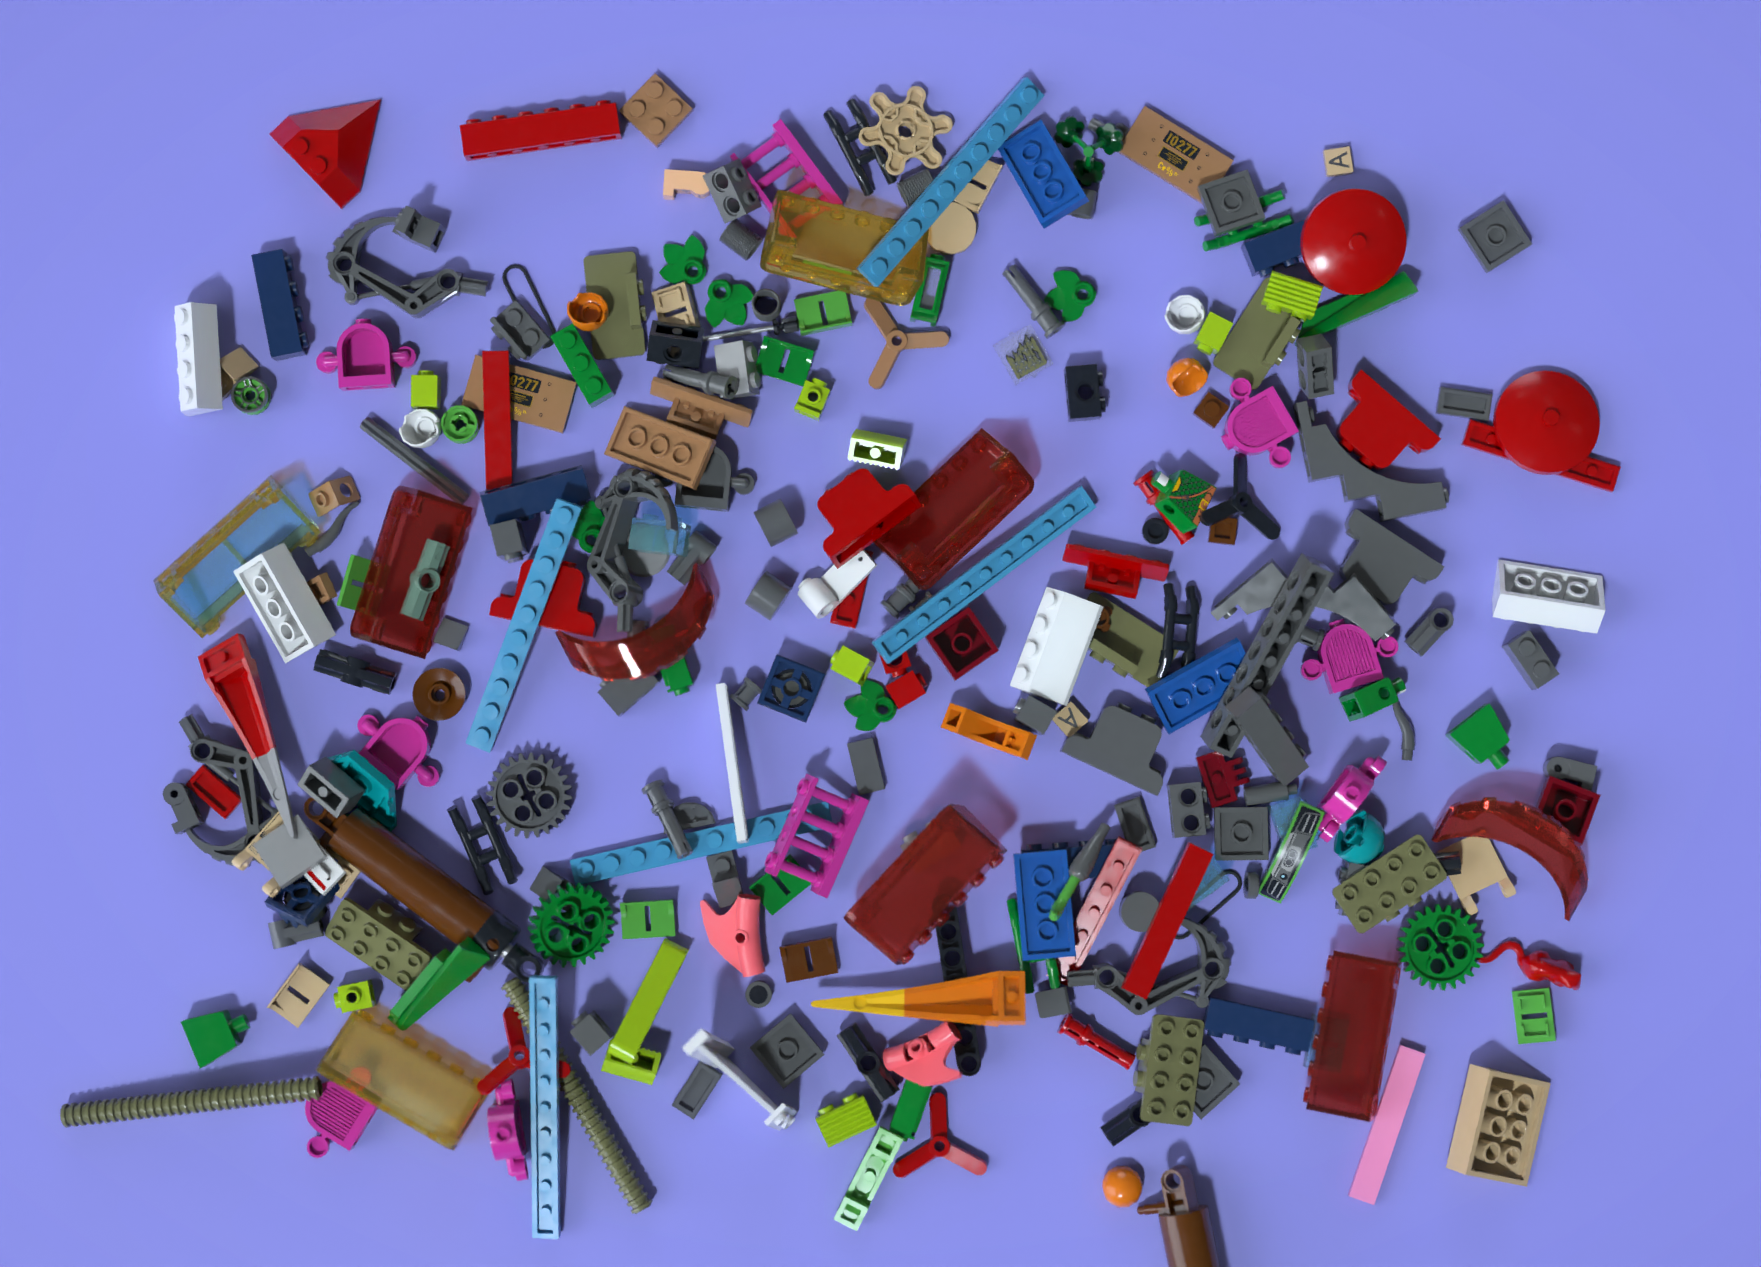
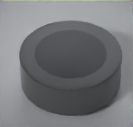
(1251, 885)
(758, 994)

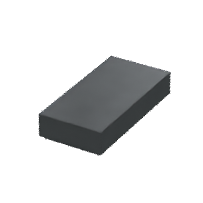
(1464, 404)
(865, 766)
(1134, 823)
(697, 1089)

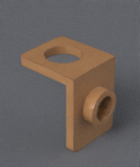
(330, 497)

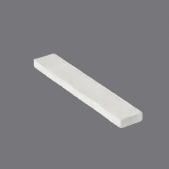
(732, 763)

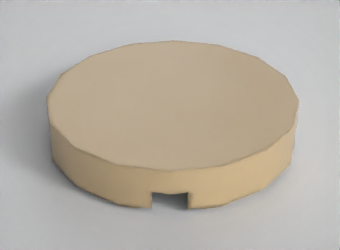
(952, 230)

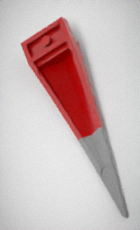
(238, 688)

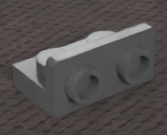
(520, 331)

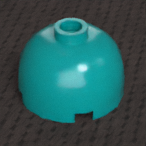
(1361, 840)

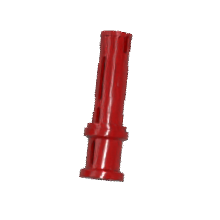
(1151, 498)
(1086, 1036)

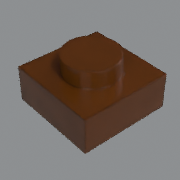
(1211, 410)
(1223, 532)

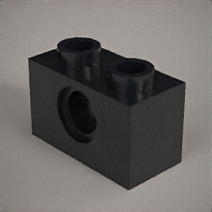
(686, 338)
(1079, 408)

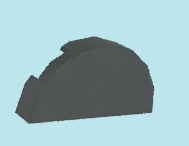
(692, 815)

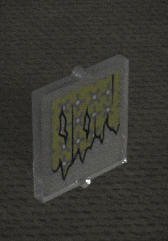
(1022, 354)

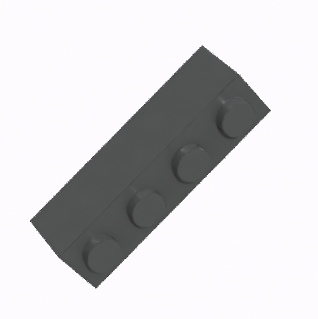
(1267, 736)

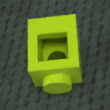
(809, 408)
(364, 992)

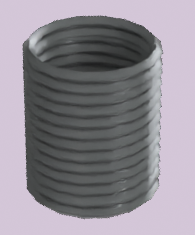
(914, 186)
(740, 239)
(762, 293)

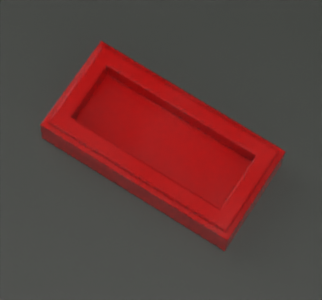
(214, 791)

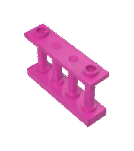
(796, 158)
(831, 856)

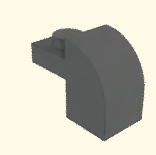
(419, 229)

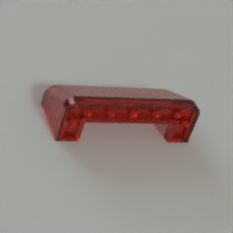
(957, 510)
(407, 525)
(926, 883)
(1352, 1035)

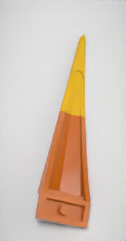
(978, 1000)

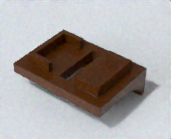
(795, 960)

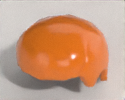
(587, 311)
(1186, 376)
(1122, 1186)

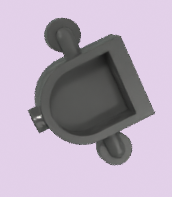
(714, 486)

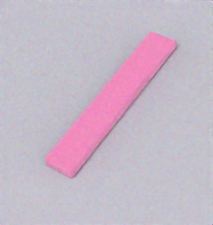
(1386, 1124)

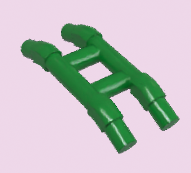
(1258, 228)
(1051, 963)

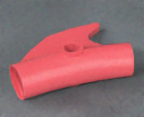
(728, 931)
(925, 1057)

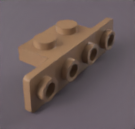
(698, 410)

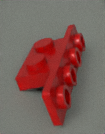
(1113, 571)

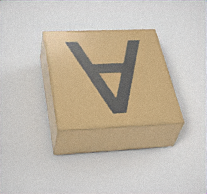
(1337, 161)
(1069, 719)

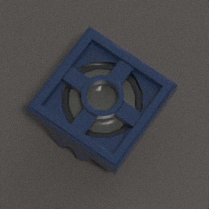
(791, 688)
(302, 902)

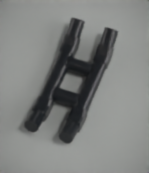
(844, 141)
(1173, 618)
(467, 838)

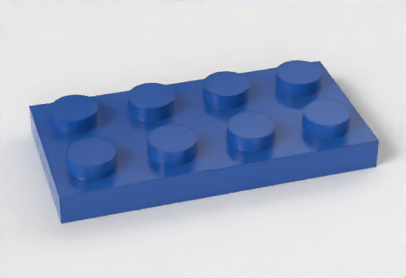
(1042, 174)
(1196, 686)
(1039, 882)

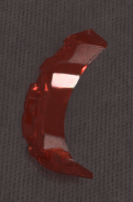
(652, 648)
(1527, 830)

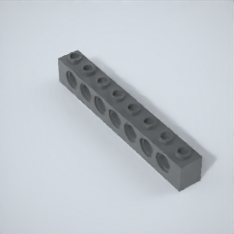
(1269, 648)

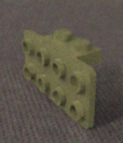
(616, 280)
(1256, 341)
(1127, 645)
(1389, 884)
(380, 939)
(1169, 1069)

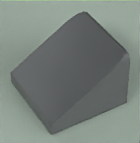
(451, 634)
(1053, 1002)

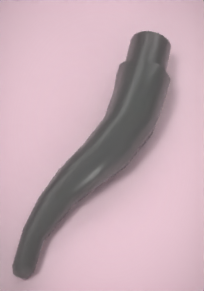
(328, 538)
(1408, 739)

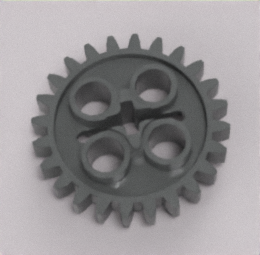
(507, 806)

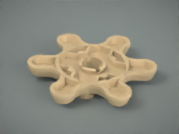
(908, 114)

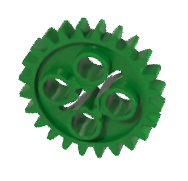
(582, 904)
(1459, 933)

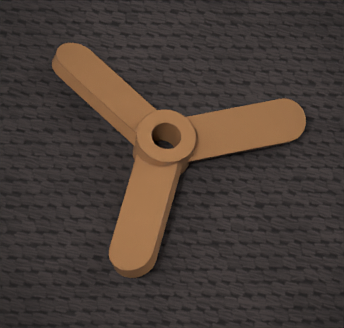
(909, 340)

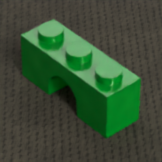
(582, 365)

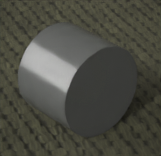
(775, 522)
(768, 595)
(1138, 910)

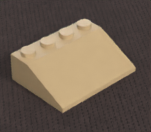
(1498, 1125)

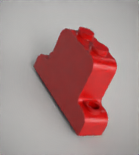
(1380, 426)
(862, 513)
(562, 607)

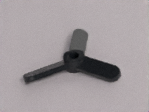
(1241, 505)

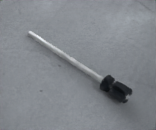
(788, 324)

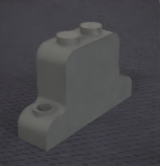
(1384, 559)
(1120, 747)

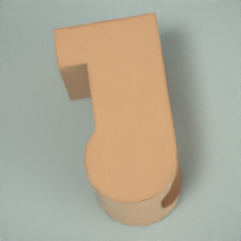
(684, 182)

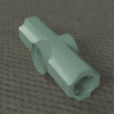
(419, 596)

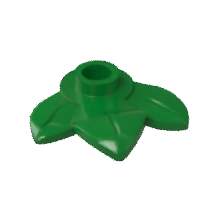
(681, 259)
(1066, 297)
(728, 307)
(588, 524)
(866, 706)

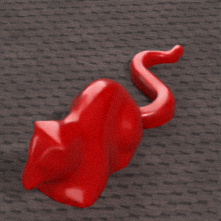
(1539, 965)

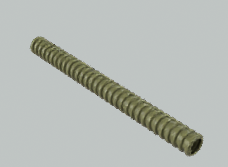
(191, 1101)
(587, 1113)

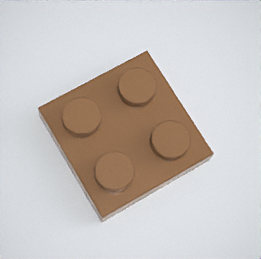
(656, 110)

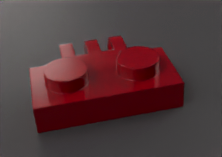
(1220, 777)

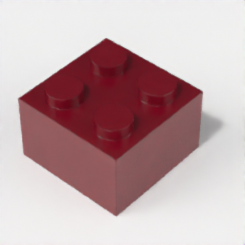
(961, 644)
(1569, 806)

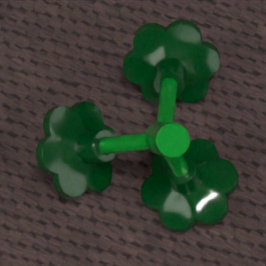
(1109, 139)

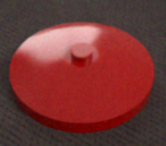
(1353, 241)
(1546, 422)

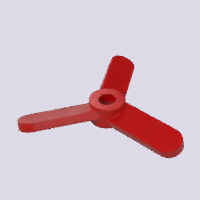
(516, 1046)
(938, 1132)

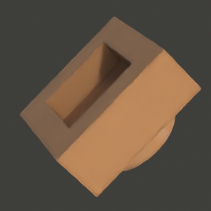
(322, 588)

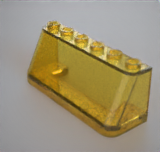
(829, 241)
(403, 1079)

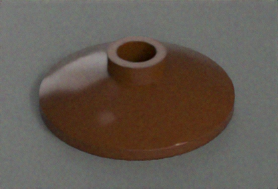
(425, 694)

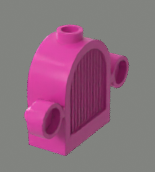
(365, 358)
(1258, 424)
(1348, 657)
(399, 749)
(1347, 795)
(337, 1117)
(507, 1131)

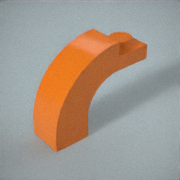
(988, 731)

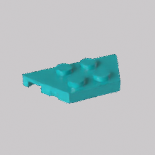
(379, 791)

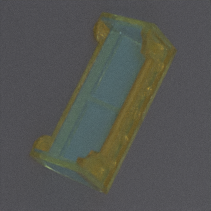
(202, 579)

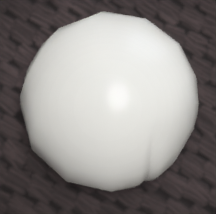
(1185, 314)
(420, 428)

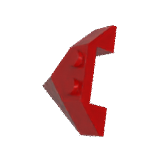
(331, 146)

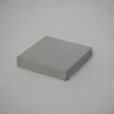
(287, 856)

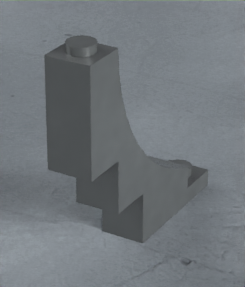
(1328, 460)
(1348, 599)

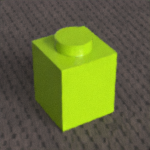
(1212, 334)
(426, 391)
(851, 665)

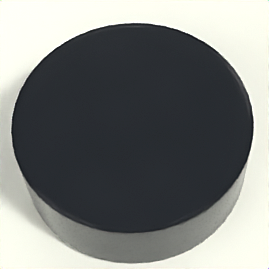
(1155, 531)

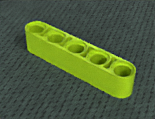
(648, 1001)

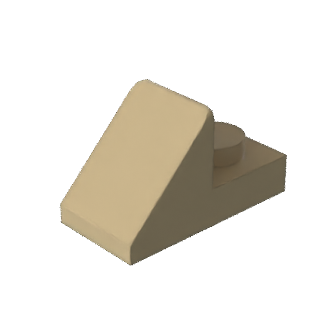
(234, 367)

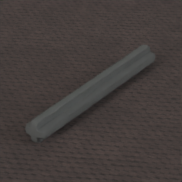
(414, 461)

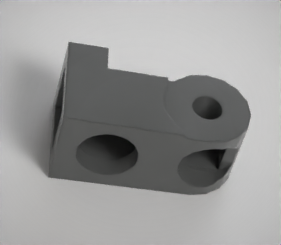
(1570, 770)
(183, 806)

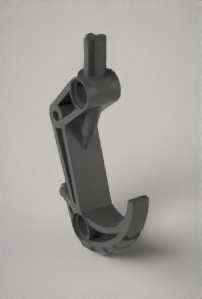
(429, 291)
(606, 558)
(247, 780)
(1208, 950)

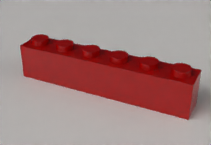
(540, 131)

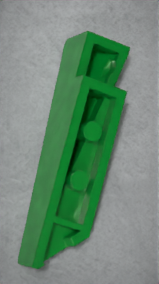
(1356, 307)
(436, 981)

